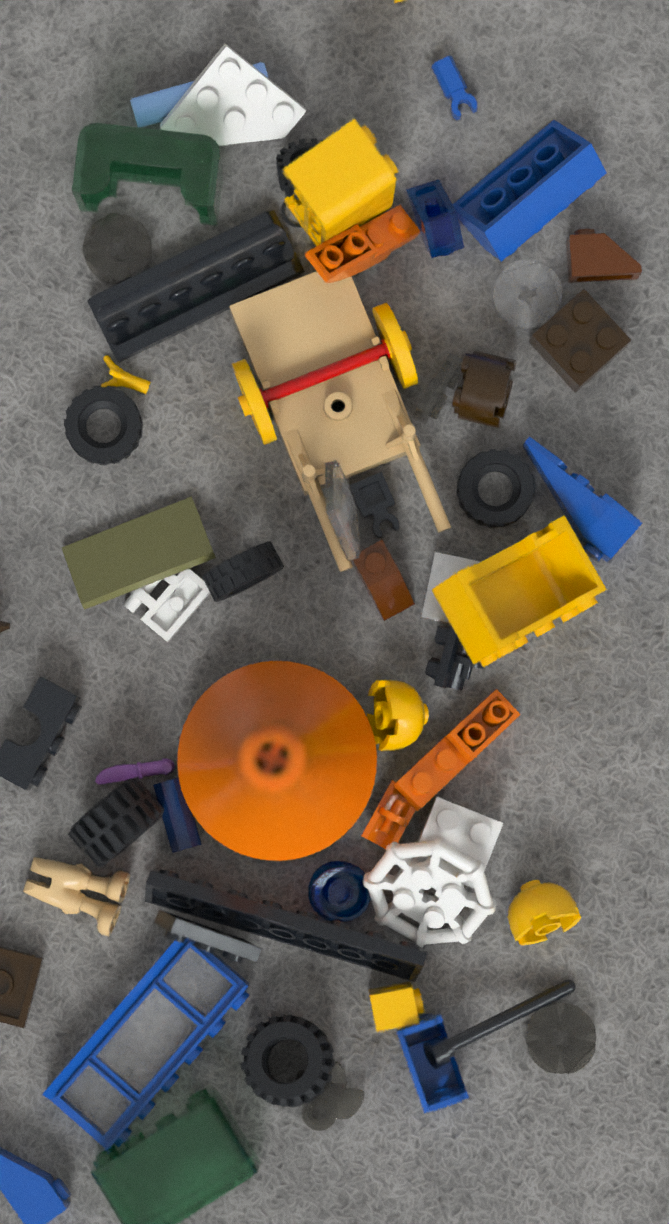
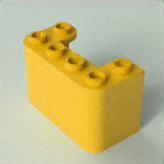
(340, 183)
(519, 592)

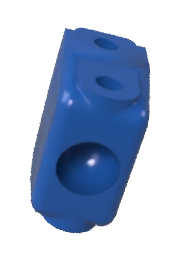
(434, 1086)

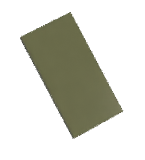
(138, 553)

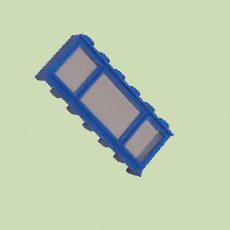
(147, 1041)

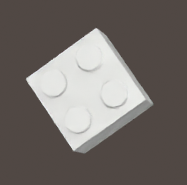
(462, 830)

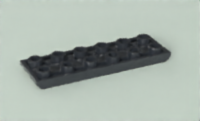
(195, 285)

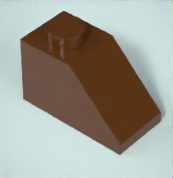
(598, 258)
(383, 580)

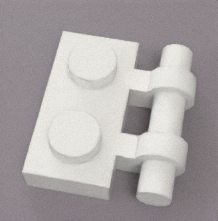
(173, 606)

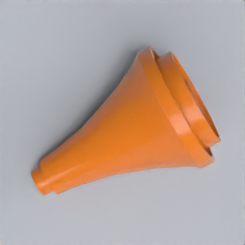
(323, 781)

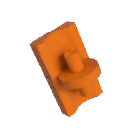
(389, 818)

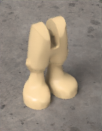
(67, 886)

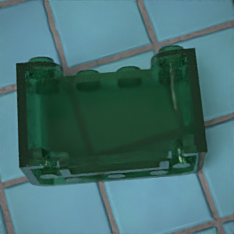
(148, 157)
(177, 1165)

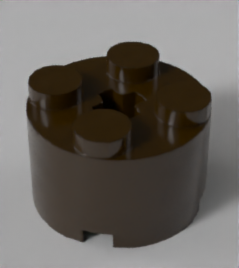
(484, 389)

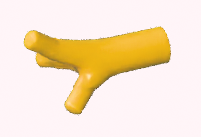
(124, 379)

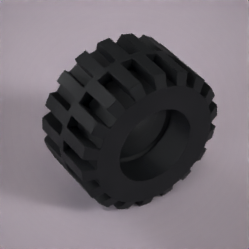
(116, 822)
(257, 1055)

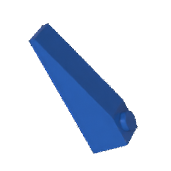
(596, 520)

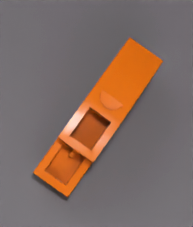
(363, 245)
(456, 750)

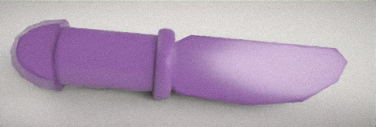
(128, 771)

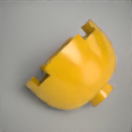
(397, 714)
(541, 910)

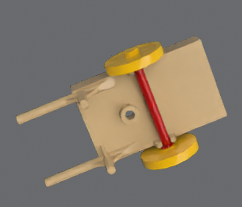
(319, 349)

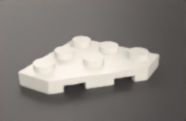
(234, 104)

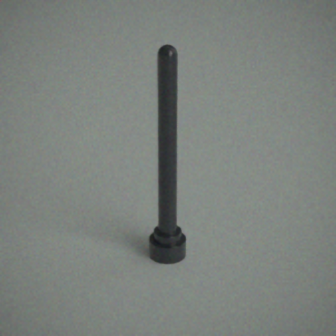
(440, 1050)

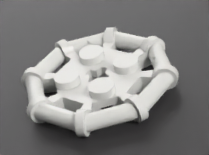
(429, 909)

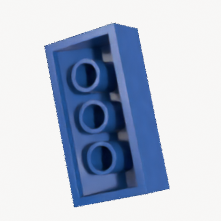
(529, 189)

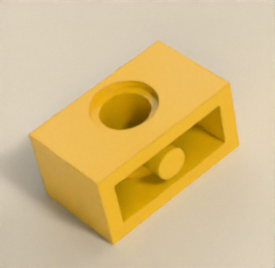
(396, 1006)

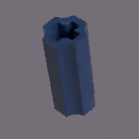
(177, 816)

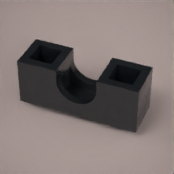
(54, 709)

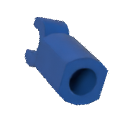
(453, 85)

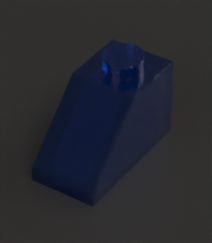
(436, 218)

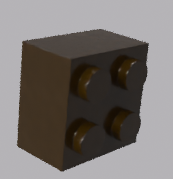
(579, 340)

